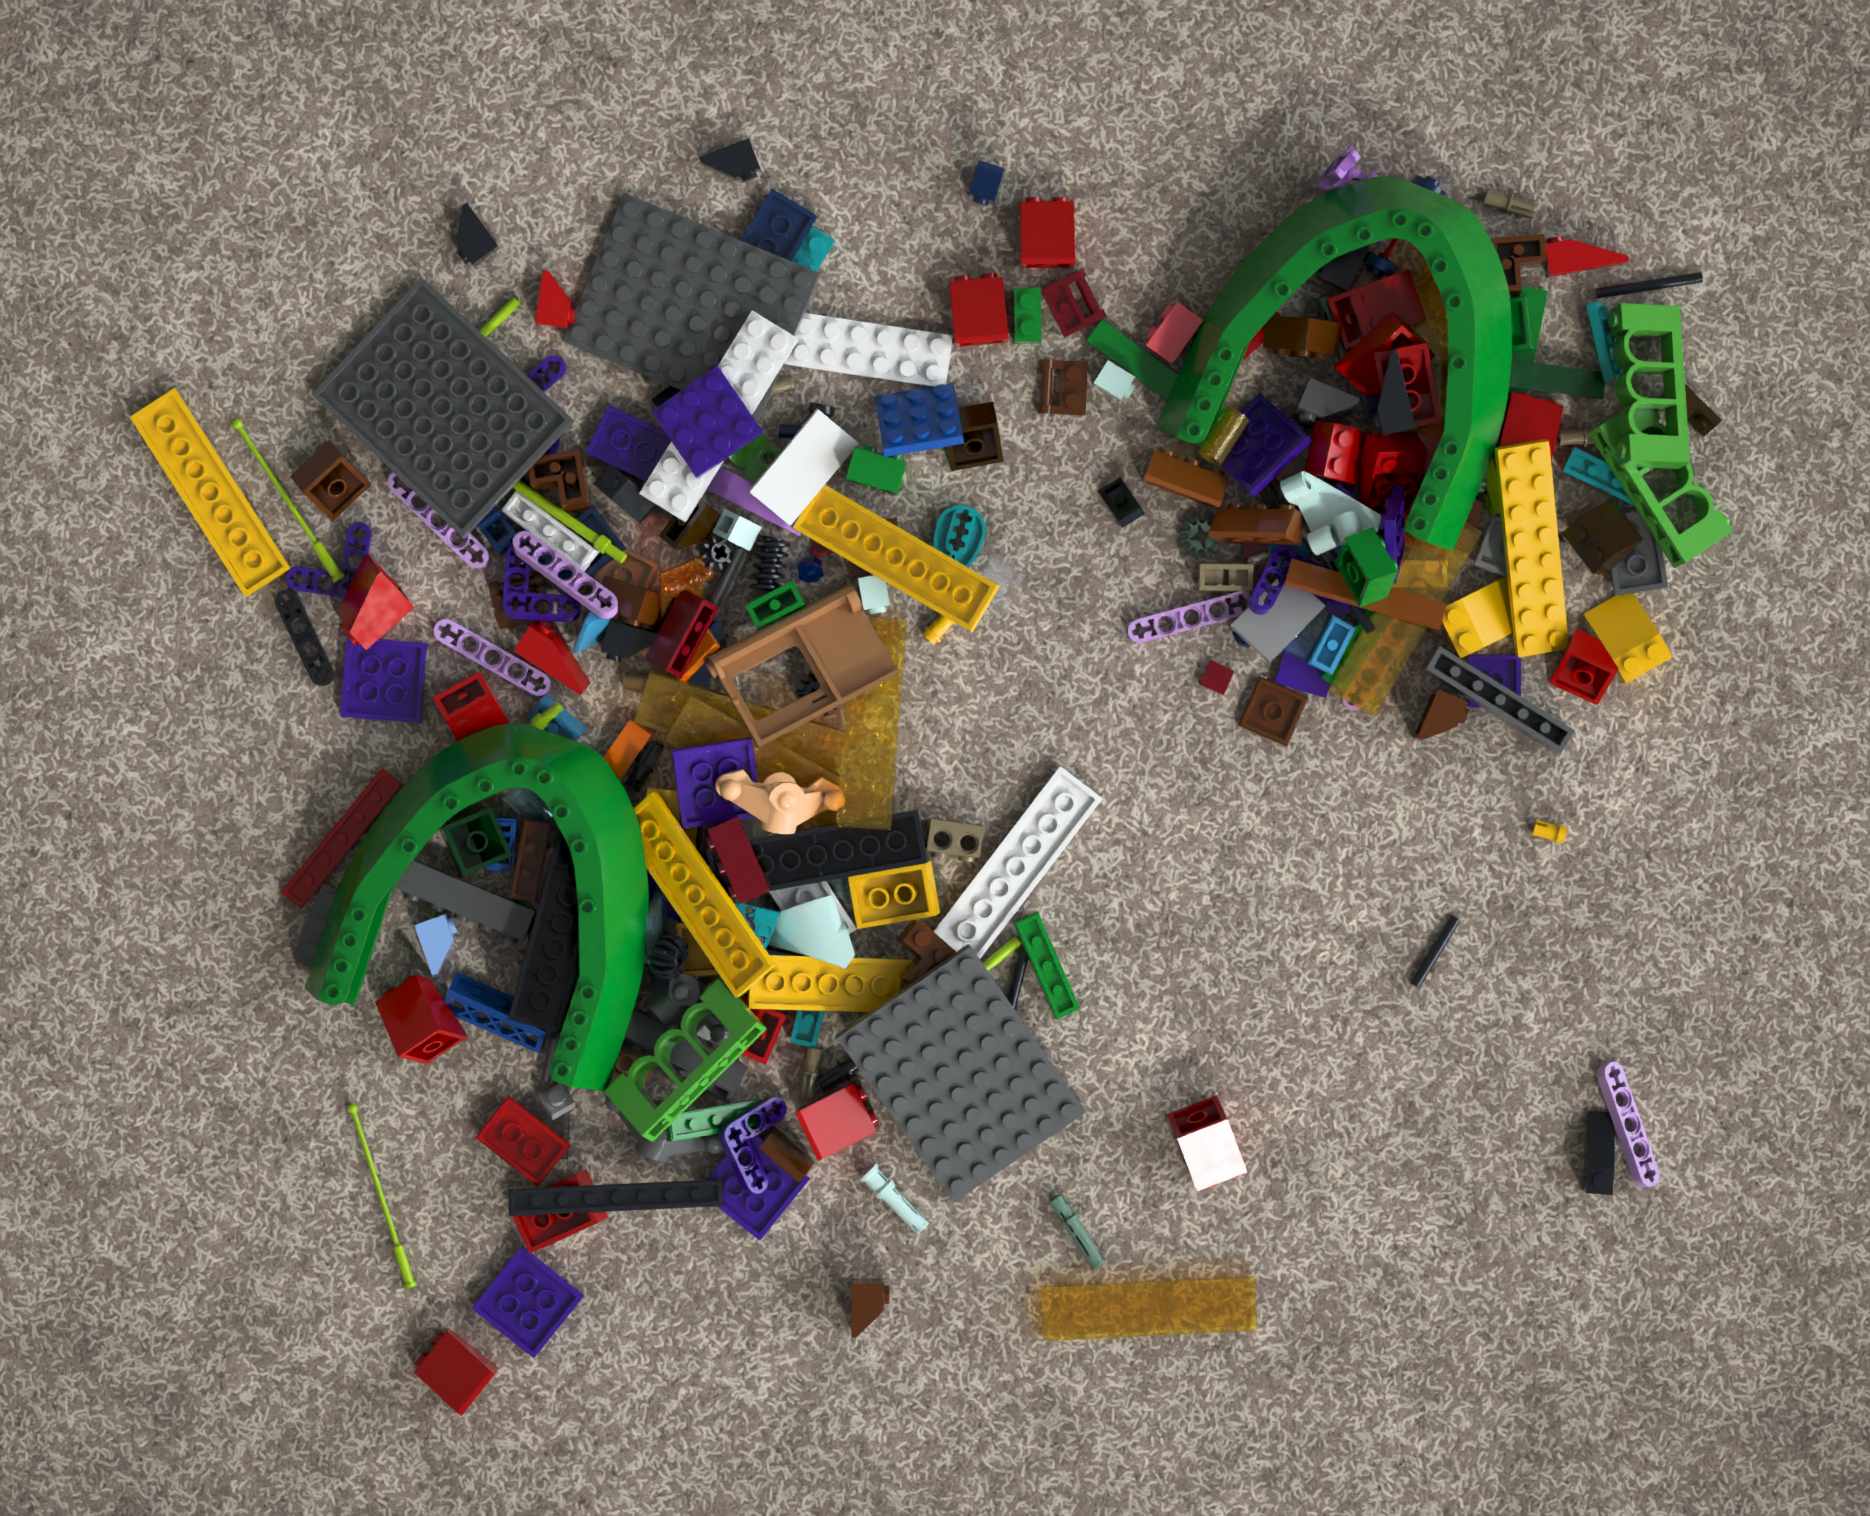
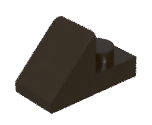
(1699, 414)

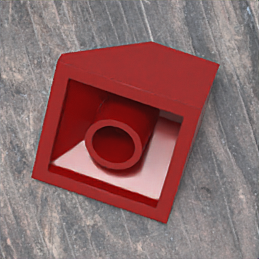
(1584, 668)

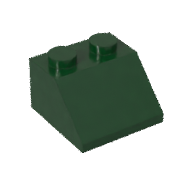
(475, 842)

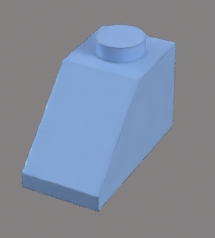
(436, 940)

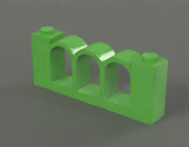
(1635, 447)
(1709, 525)
(629, 1092)

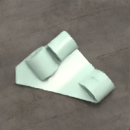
(1327, 511)
(815, 932)

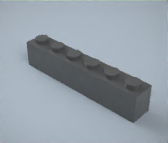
(1497, 699)
(466, 901)
(641, 1042)

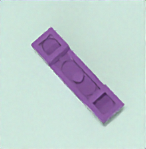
(737, 491)

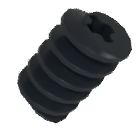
(769, 563)

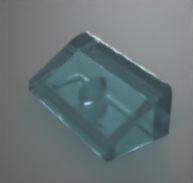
(528, 805)

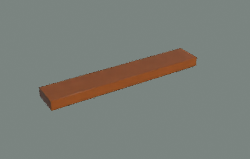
(1397, 604)

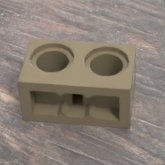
(1225, 576)
(955, 831)

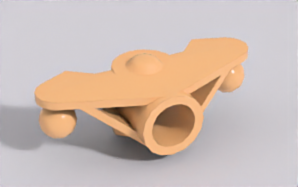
(778, 799)

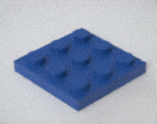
(919, 419)

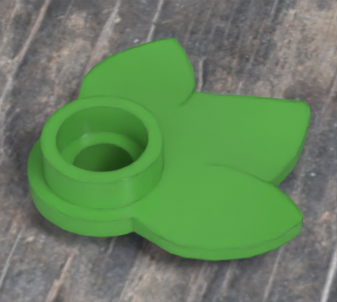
(752, 457)

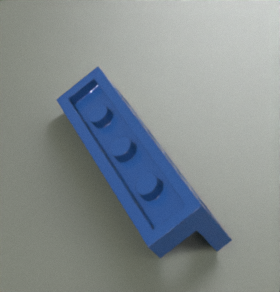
(496, 1005)

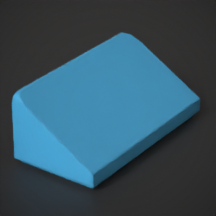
(590, 632)
(1330, 644)
(562, 724)

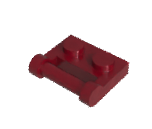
(1065, 308)

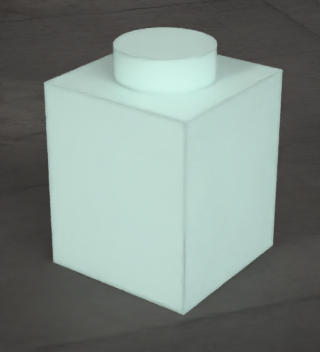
(1115, 381)
(737, 529)
(873, 594)

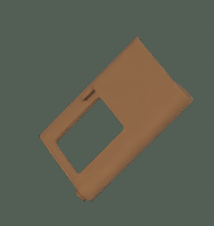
(836, 646)

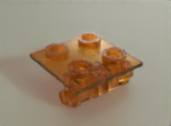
(682, 577)

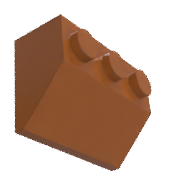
(1186, 478)
(1257, 525)

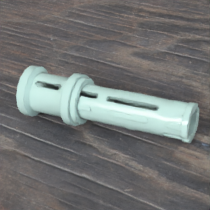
(886, 1190)

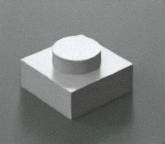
(556, 1101)

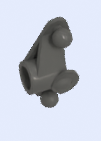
(673, 999)
(662, 1149)

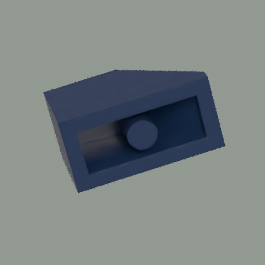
(986, 183)

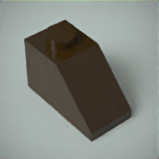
(695, 529)

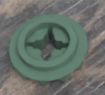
(1194, 547)

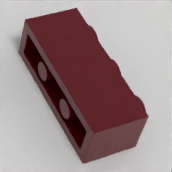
(681, 633)
(737, 860)

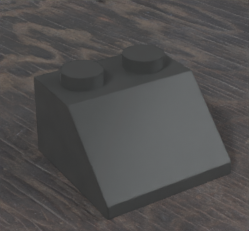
(1322, 403)

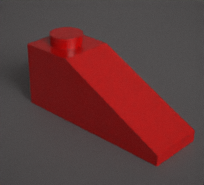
(1575, 256)
(550, 653)

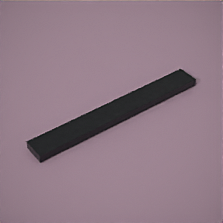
(615, 1197)

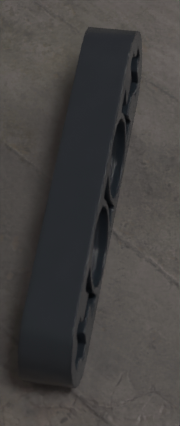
(302, 639)

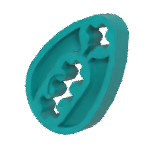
(973, 540)

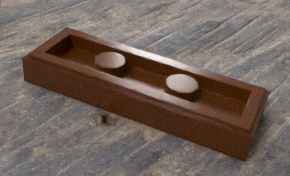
(529, 860)

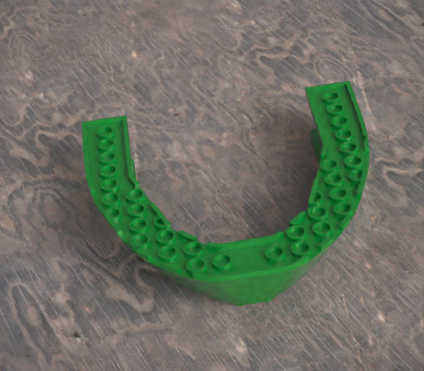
(1475, 307)
(607, 862)

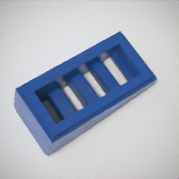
(508, 822)

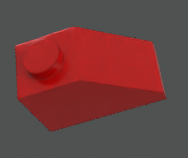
(553, 305)

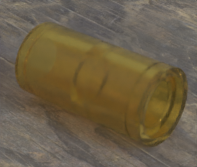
(1223, 436)

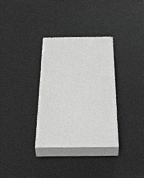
(803, 467)

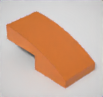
(627, 747)

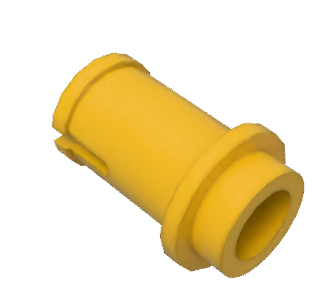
(937, 629)
(1550, 831)

